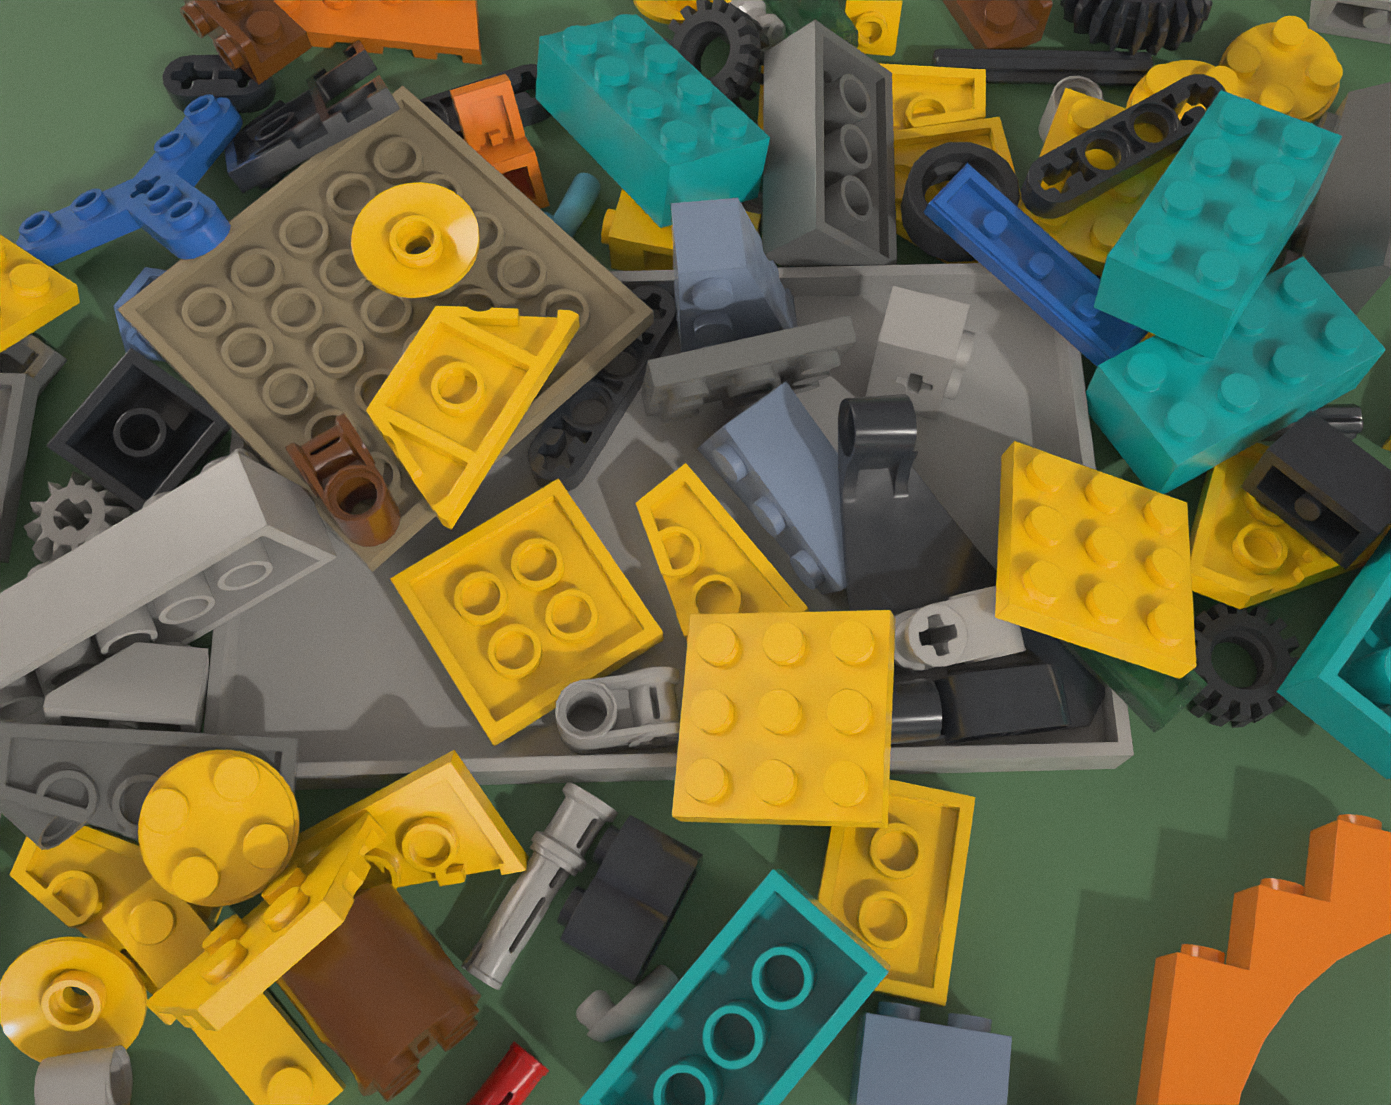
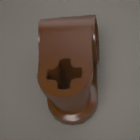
(343, 475)

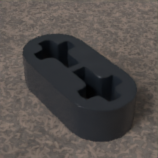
(215, 78)

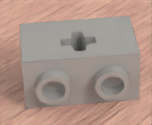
(921, 350)

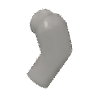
(611, 1021)

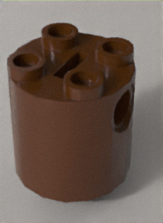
(382, 992)

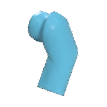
(576, 203)

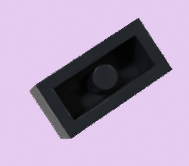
(1324, 488)

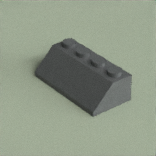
(827, 154)
(1350, 217)

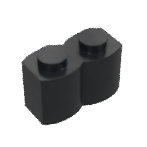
(630, 898)

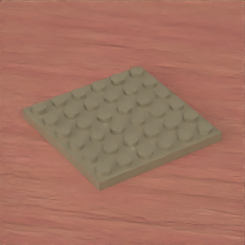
(293, 333)

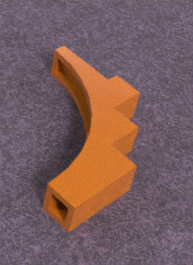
(1282, 936)

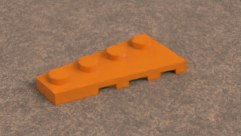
(412, 25)

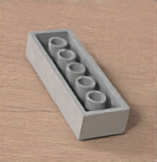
(157, 578)

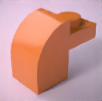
(496, 132)

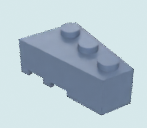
(723, 277)
(788, 481)

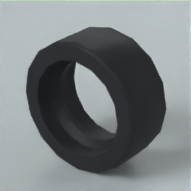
(942, 165)

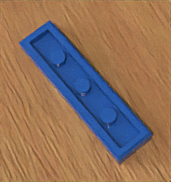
(1030, 264)

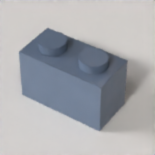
(927, 1062)

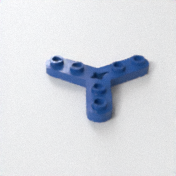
(157, 199)

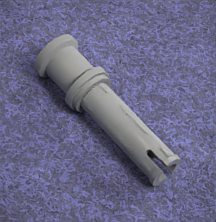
(555, 856)

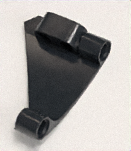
(912, 554)

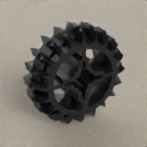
(1138, 23)

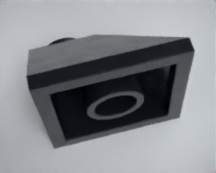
(139, 432)

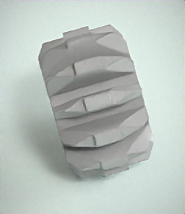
(73, 515)

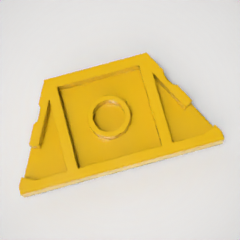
(464, 394)
(255, 951)

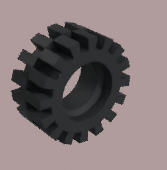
(745, 45)
(1266, 649)

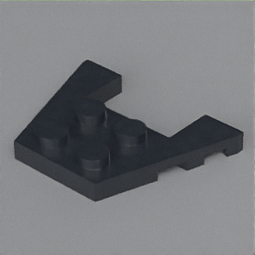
(308, 123)

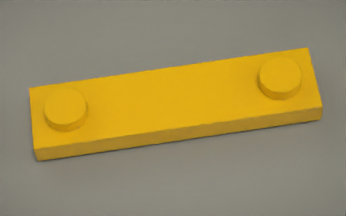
(256, 1047)

